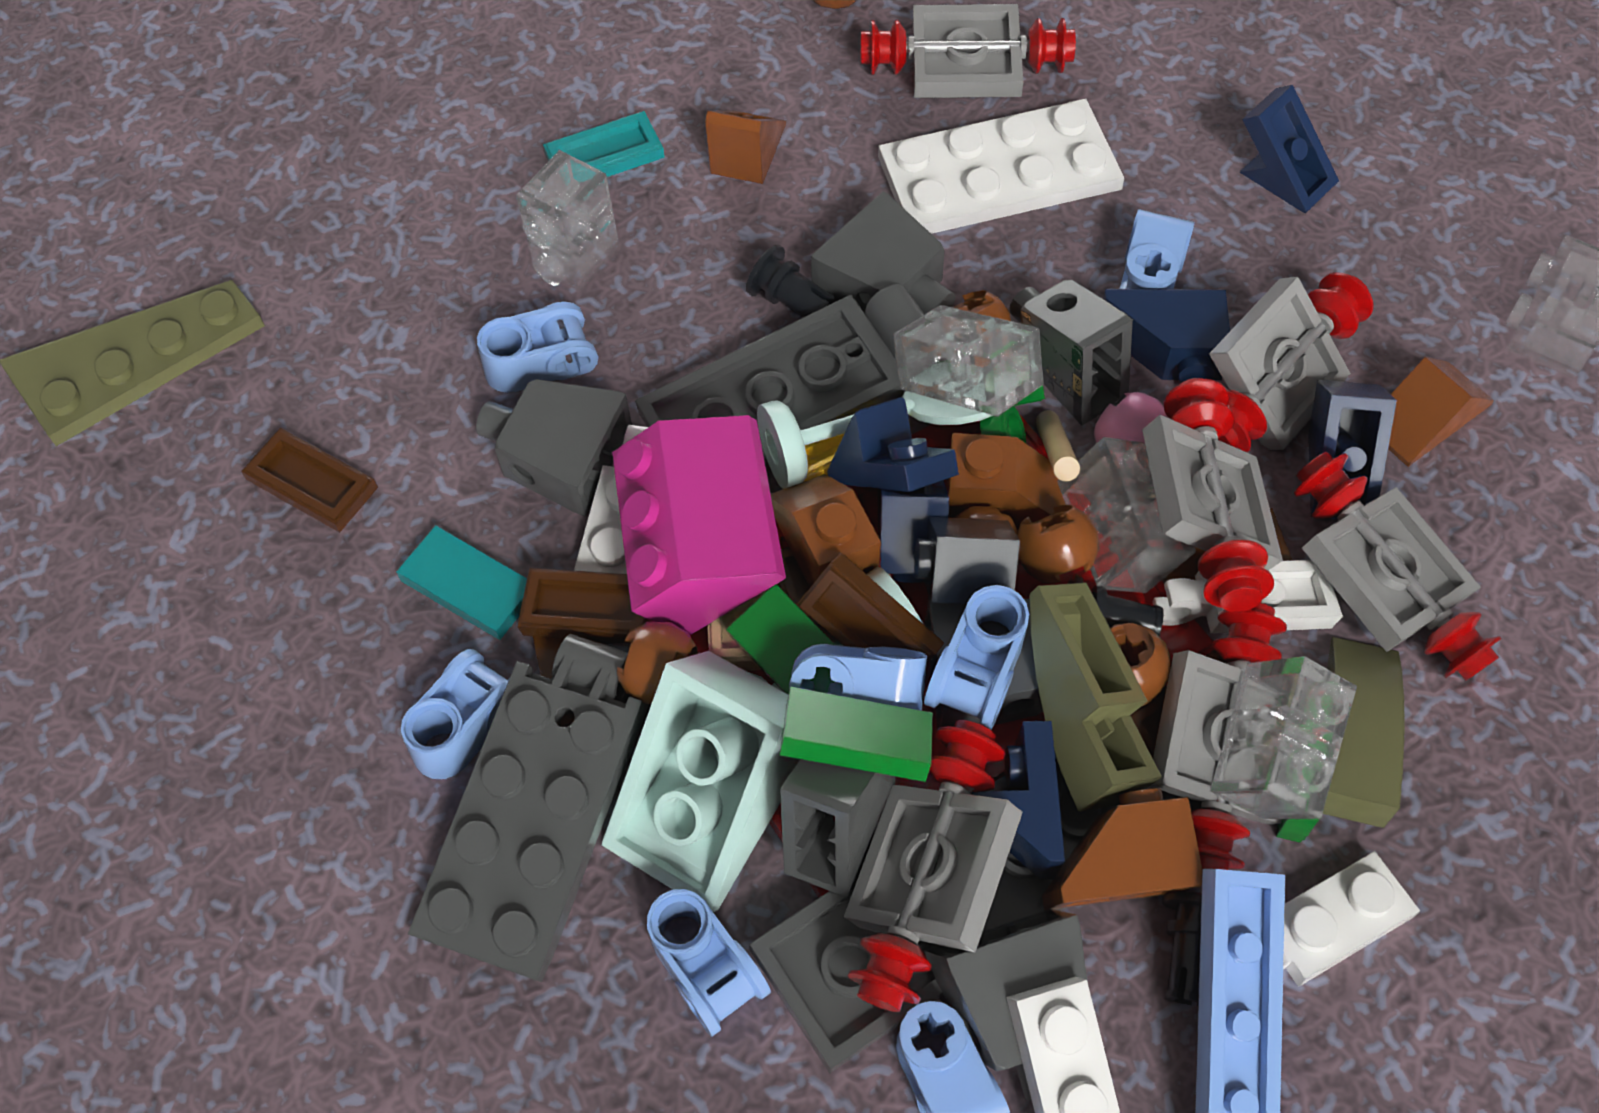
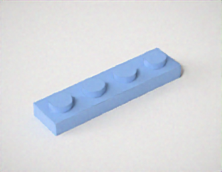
(1240, 992)

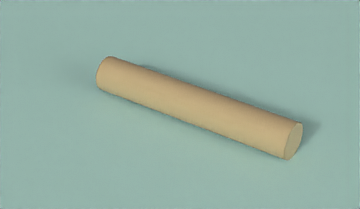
(1057, 446)

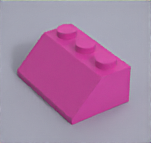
(696, 519)

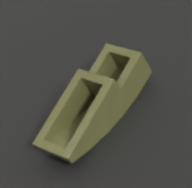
(1088, 697)
(1372, 751)

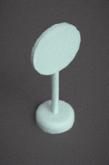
(786, 443)

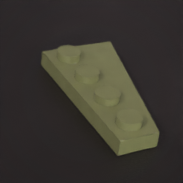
(116, 363)

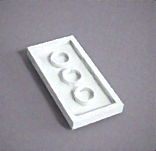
(1001, 166)

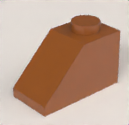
(1002, 475)
(821, 522)
(1131, 853)

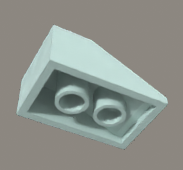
(702, 777)

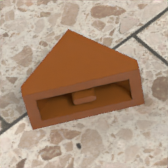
(742, 144)
(1431, 407)

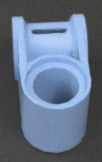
(1156, 251)
(534, 347)
(980, 666)
(867, 674)
(458, 705)
(711, 969)
(956, 1079)

